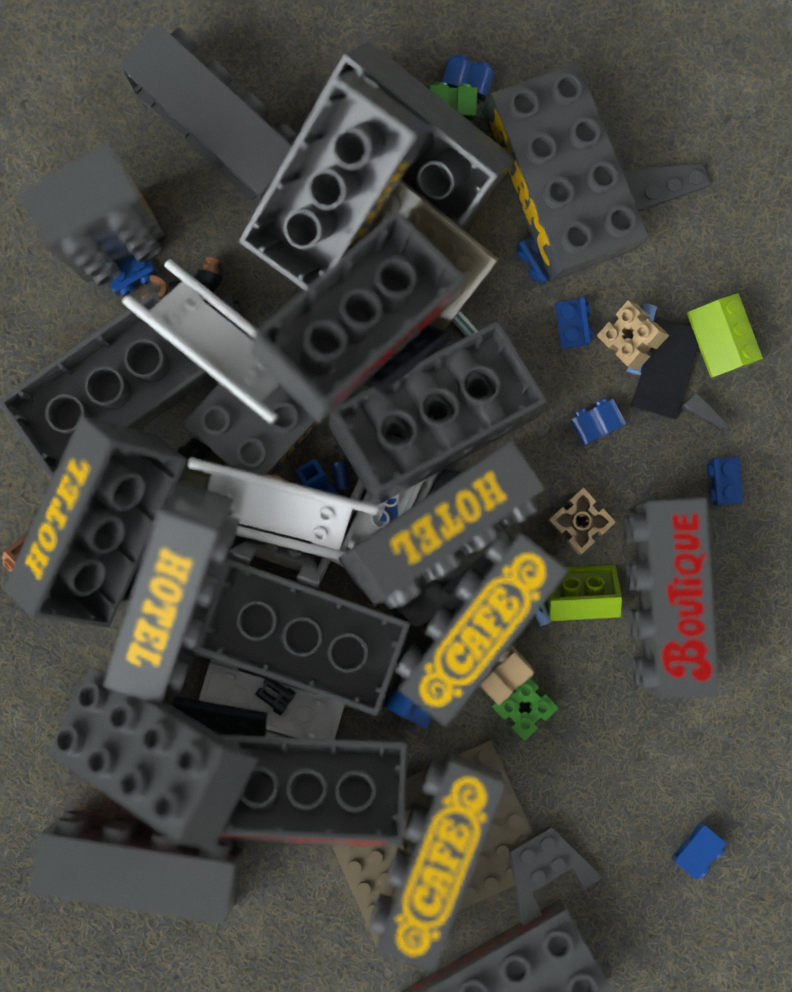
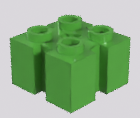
(461, 99)
(539, 707)

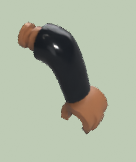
(207, 277)

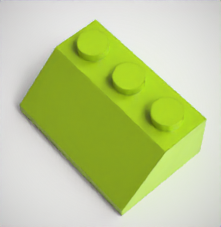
(724, 335)
(586, 594)

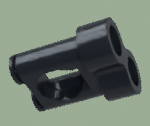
(187, 450)
(284, 697)

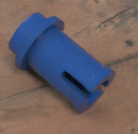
(340, 475)

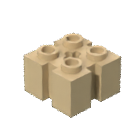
(646, 335)
(595, 522)
(506, 675)

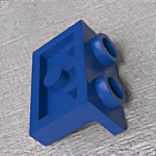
(529, 252)
(132, 275)
(573, 323)
(726, 481)

